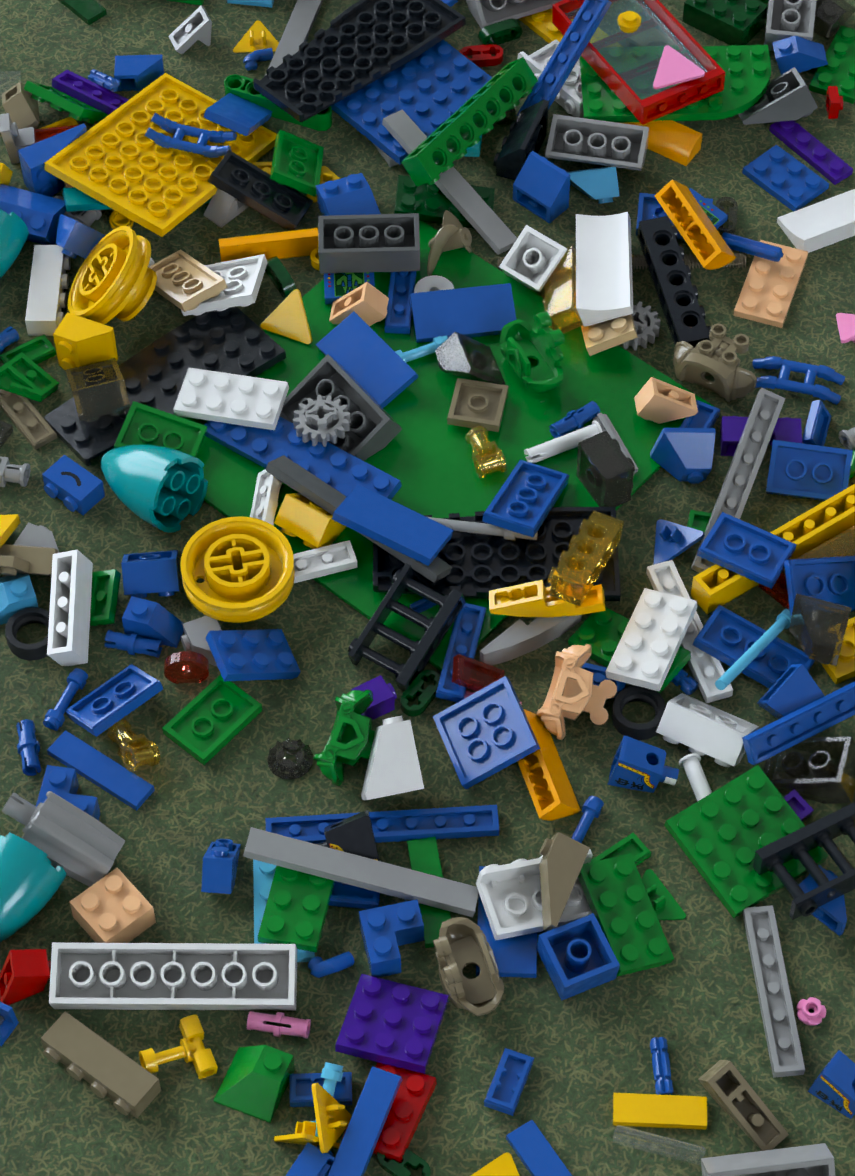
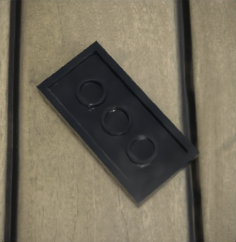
(258, 191)

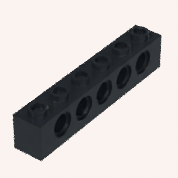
(651, 236)

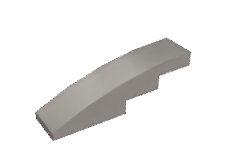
(524, 638)

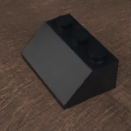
(525, 136)

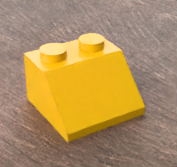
(83, 342)
(307, 521)

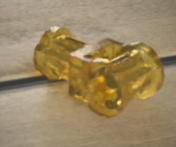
(485, 454)
(133, 749)

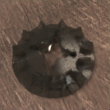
(286, 768)

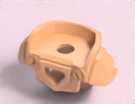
(574, 692)

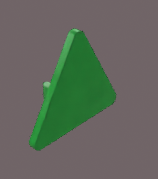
(662, 901)

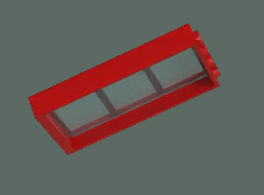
(631, 59)

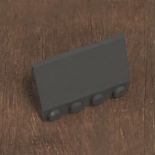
(370, 424)

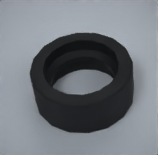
(16, 622)
(634, 730)

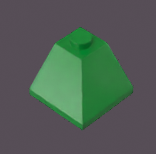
(256, 1081)

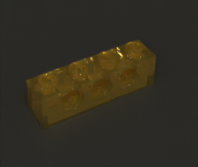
(585, 558)

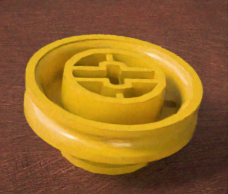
(114, 278)
(243, 567)

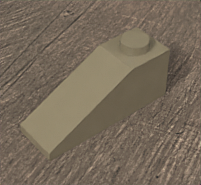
(558, 873)
(743, 1105)

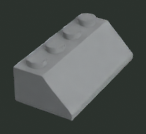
(493, 11)
(789, 19)
(597, 142)
(792, 1161)

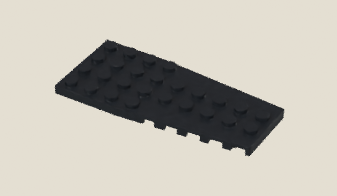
(355, 51)
(154, 376)
(493, 563)

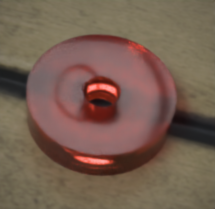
(186, 667)

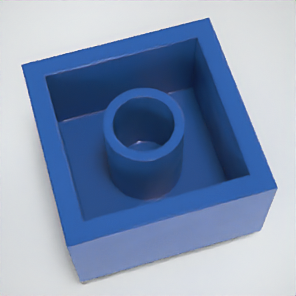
(577, 956)

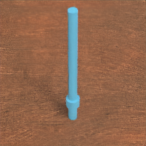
(783, 622)

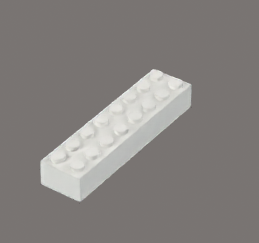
(173, 976)

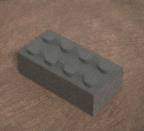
(369, 243)

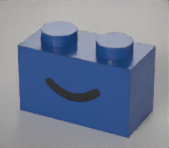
(73, 485)

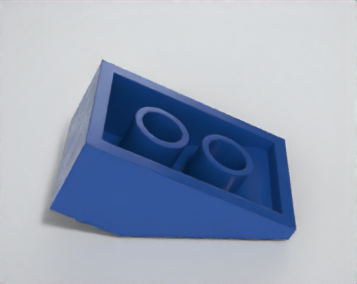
(34, 157)
(346, 197)

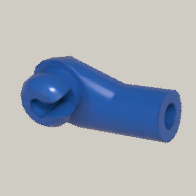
(257, 56)
(335, 964)

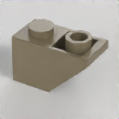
(21, 106)

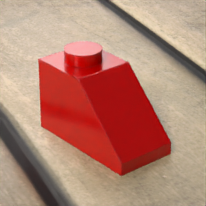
(23, 974)

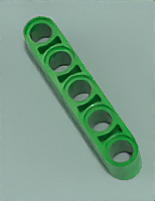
(244, 88)

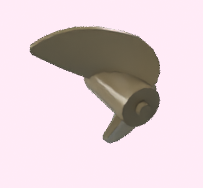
(448, 238)

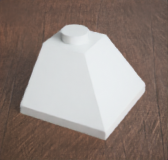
(532, 259)

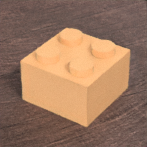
(113, 910)

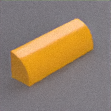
(672, 140)
(694, 226)
(279, 244)
(546, 776)

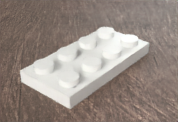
(231, 398)
(651, 639)

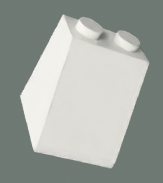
(392, 761)

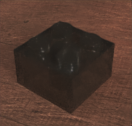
(605, 470)

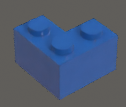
(65, 784)
(385, 930)

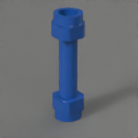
(55, 717)
(590, 809)

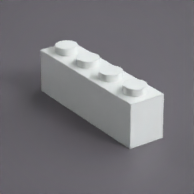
(46, 290)
(70, 608)

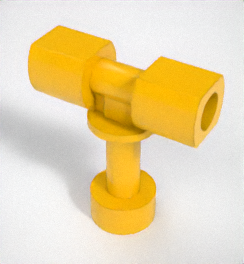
(190, 1049)

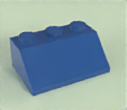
(36, 210)

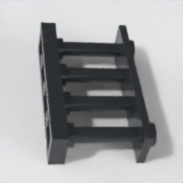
(420, 651)
(797, 846)

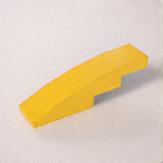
(534, 600)

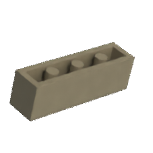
(101, 1065)

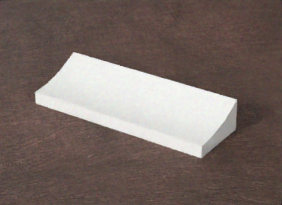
(821, 222)
(603, 267)

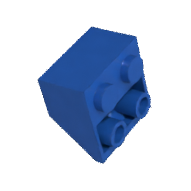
(542, 188)

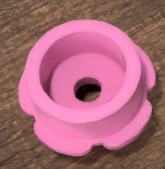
(811, 1018)

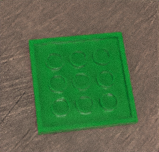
(728, 828)

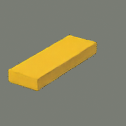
(660, 1111)

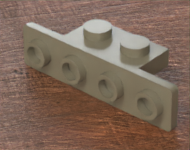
(26, 560)

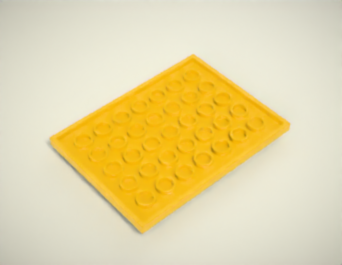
(141, 178)

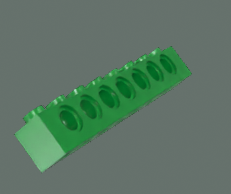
(470, 122)

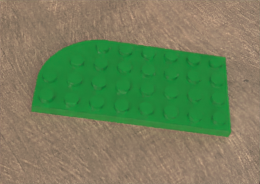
(746, 81)

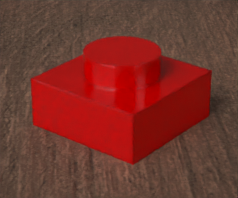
(833, 102)

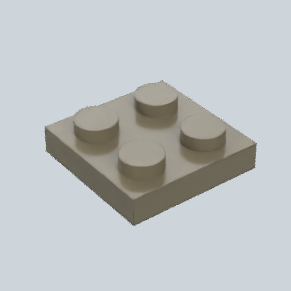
(477, 404)

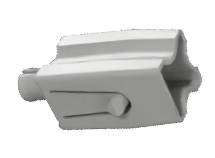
(67, 836)

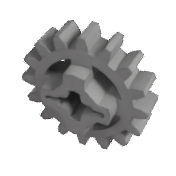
(645, 334)
(321, 420)

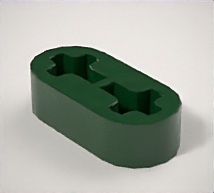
(500, 32)
(280, 276)
(416, 689)
(409, 1159)

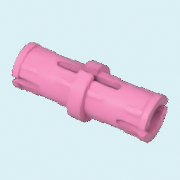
(298, 1028)

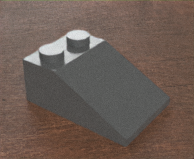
(783, 101)

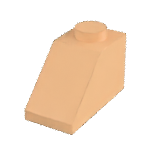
(364, 301)
(664, 402)

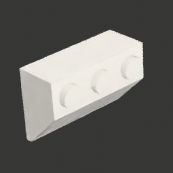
(705, 729)

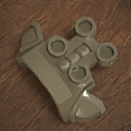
(716, 359)
(464, 944)

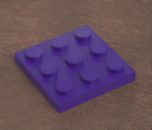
(392, 1023)

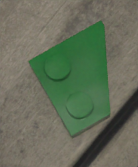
(26, 379)
(104, 597)

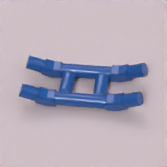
(180, 130)
(807, 387)

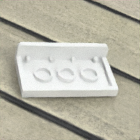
(570, 94)
(514, 898)

